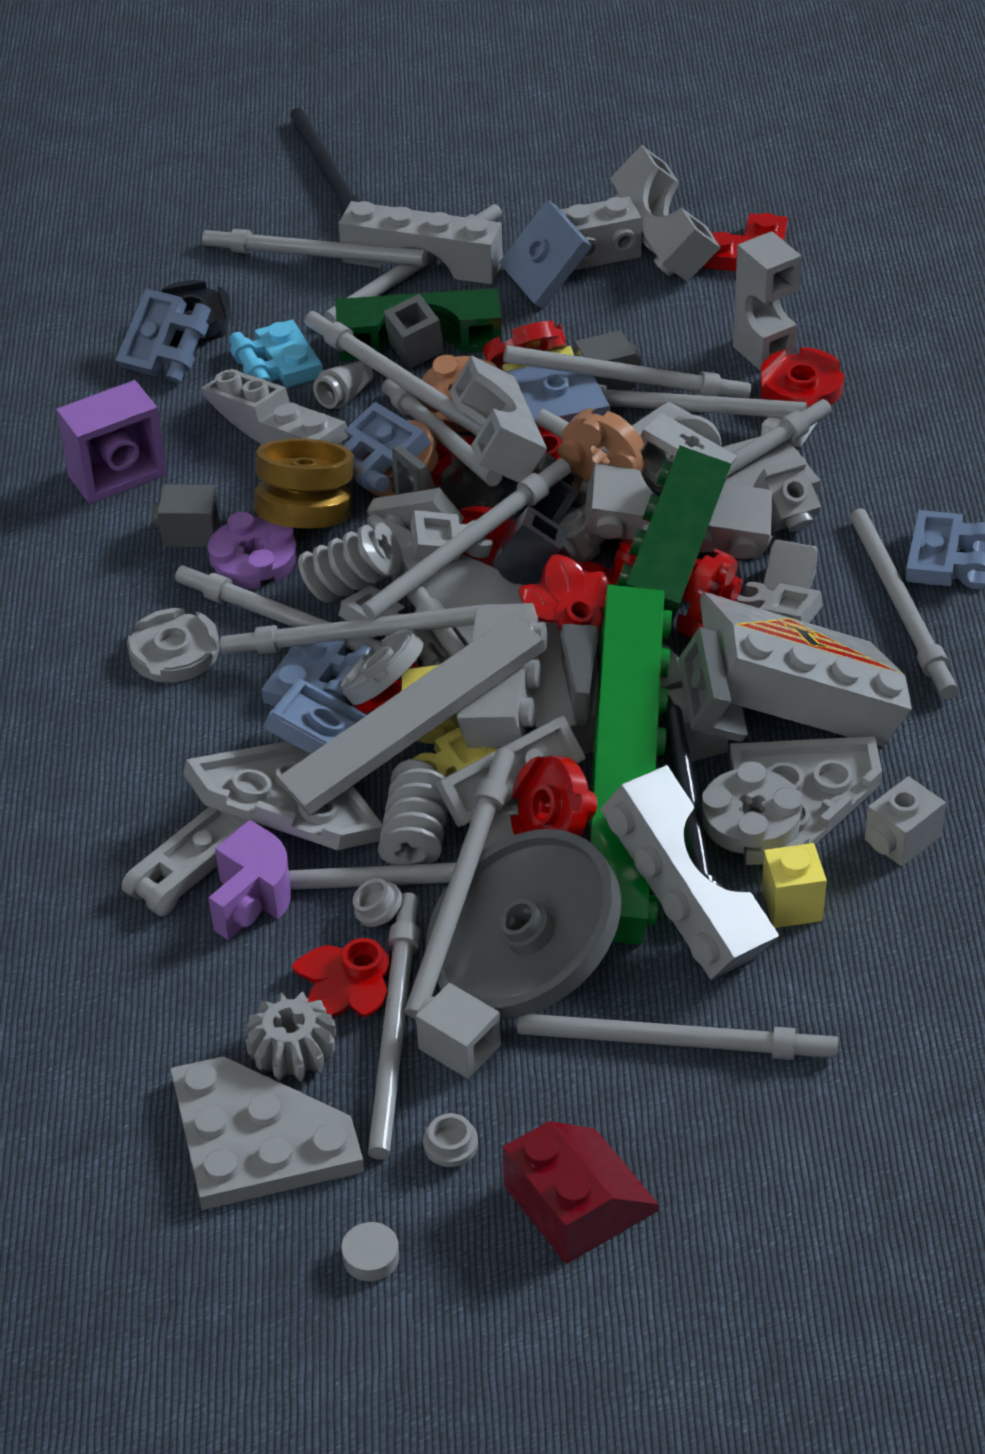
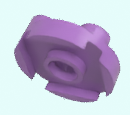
(273, 556)

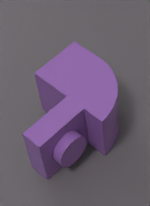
(254, 878)

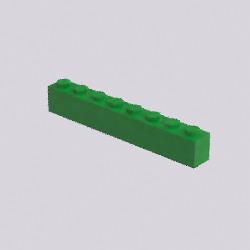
(628, 731)

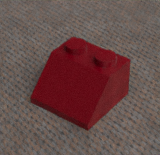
(573, 1187)

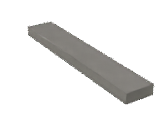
(411, 713)

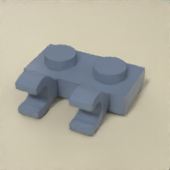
(935, 549)

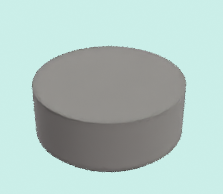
(370, 1251)

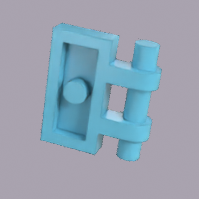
(286, 353)

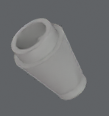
(341, 384)

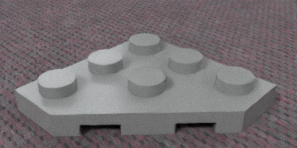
(828, 773)
(249, 787)
(258, 1134)

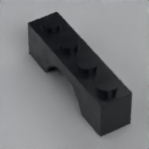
(535, 531)

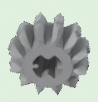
(291, 1037)

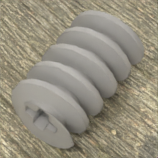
(351, 562)
(413, 816)

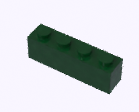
(676, 525)

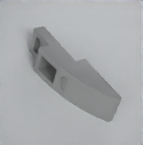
(265, 411)

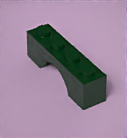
(465, 317)

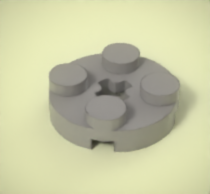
(751, 787)

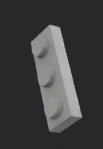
(549, 739)

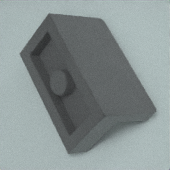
(708, 690)

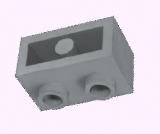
(611, 229)

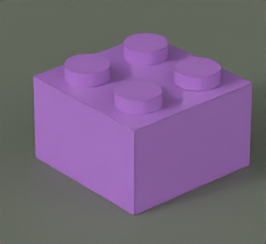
(112, 441)

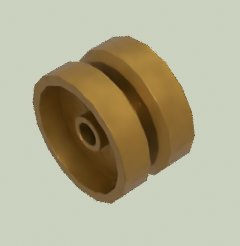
(303, 483)

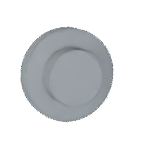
(376, 902)
(450, 1140)

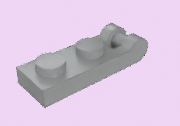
(181, 860)

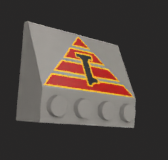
(806, 671)

